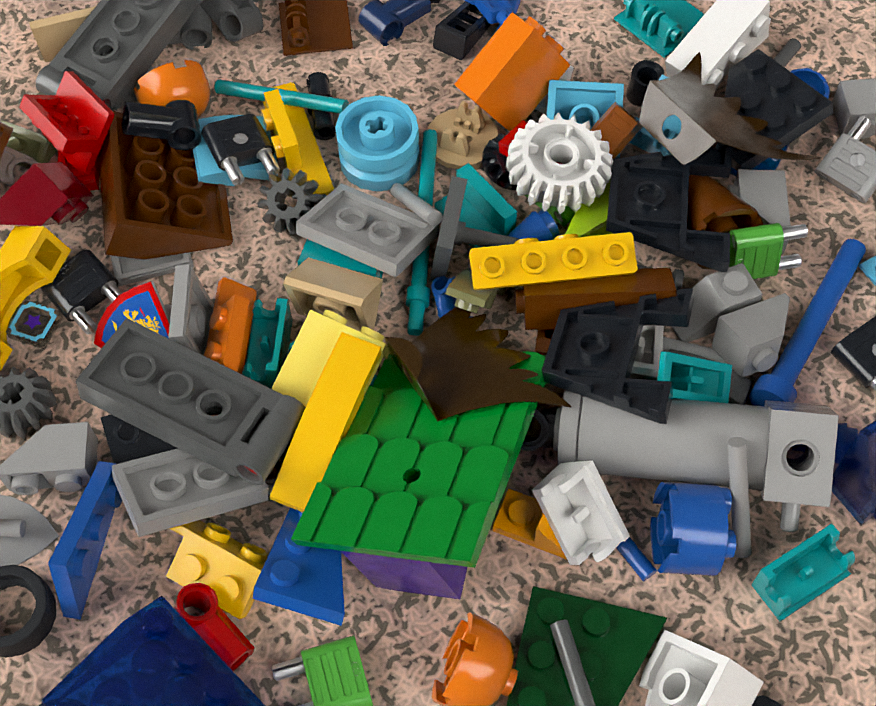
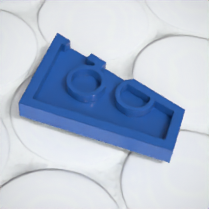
(83, 540)
(302, 576)

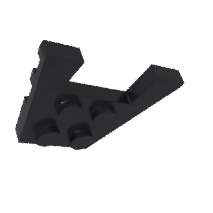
(652, 203)
(597, 349)

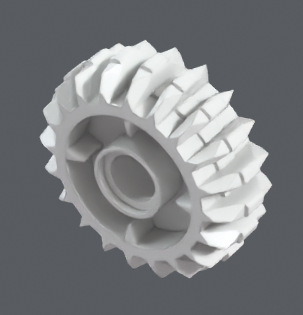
(573, 183)

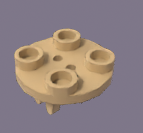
(468, 126)

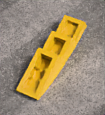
(325, 419)

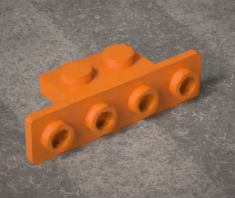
(231, 324)

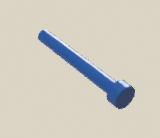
(781, 381)

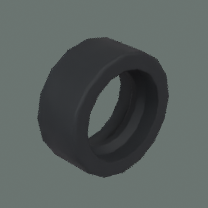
(43, 615)

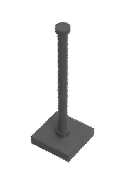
(454, 233)

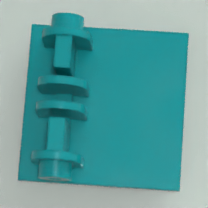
(659, 22)

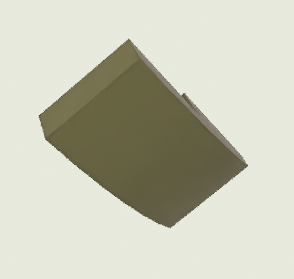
(467, 297)

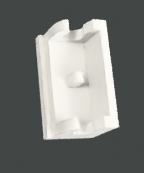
(580, 511)

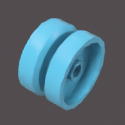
(378, 142)

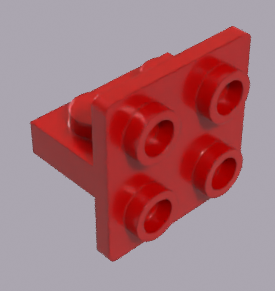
(71, 120)

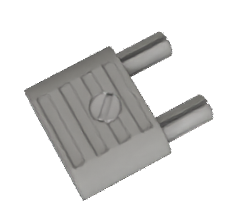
(851, 163)

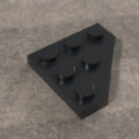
(774, 96)

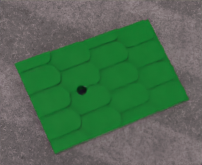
(416, 492)

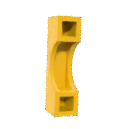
(27, 262)

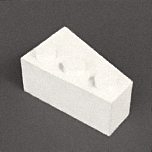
(723, 38)

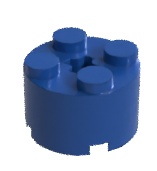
(691, 528)

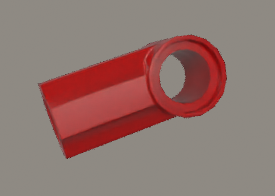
(214, 625)

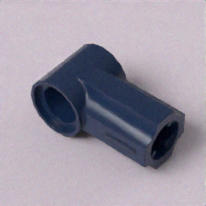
(388, 19)

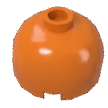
(171, 84)
(476, 665)

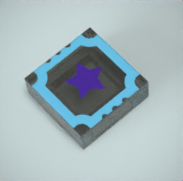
(34, 324)

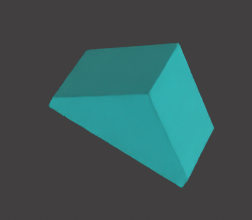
(695, 377)

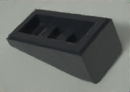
(457, 37)

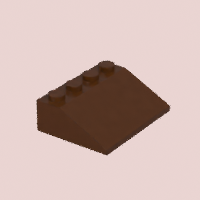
(155, 199)

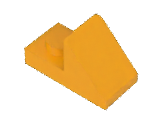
(525, 522)

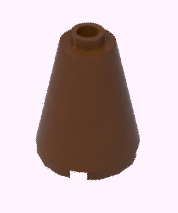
(717, 208)

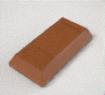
(617, 128)

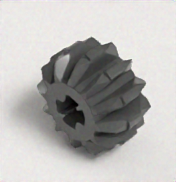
(291, 186)
(24, 401)

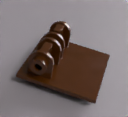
(314, 26)

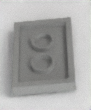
(367, 229)
(178, 490)

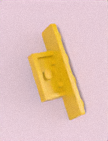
(294, 138)
(552, 261)
(220, 562)

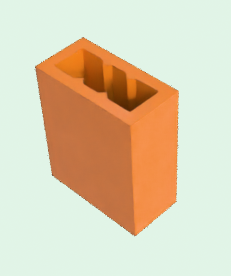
(513, 71)

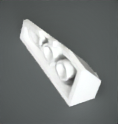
(695, 676)

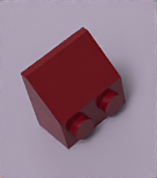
(44, 197)

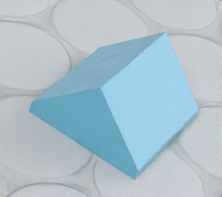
(583, 99)

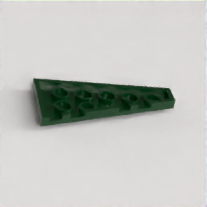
(608, 640)

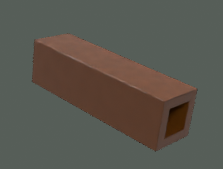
(544, 301)

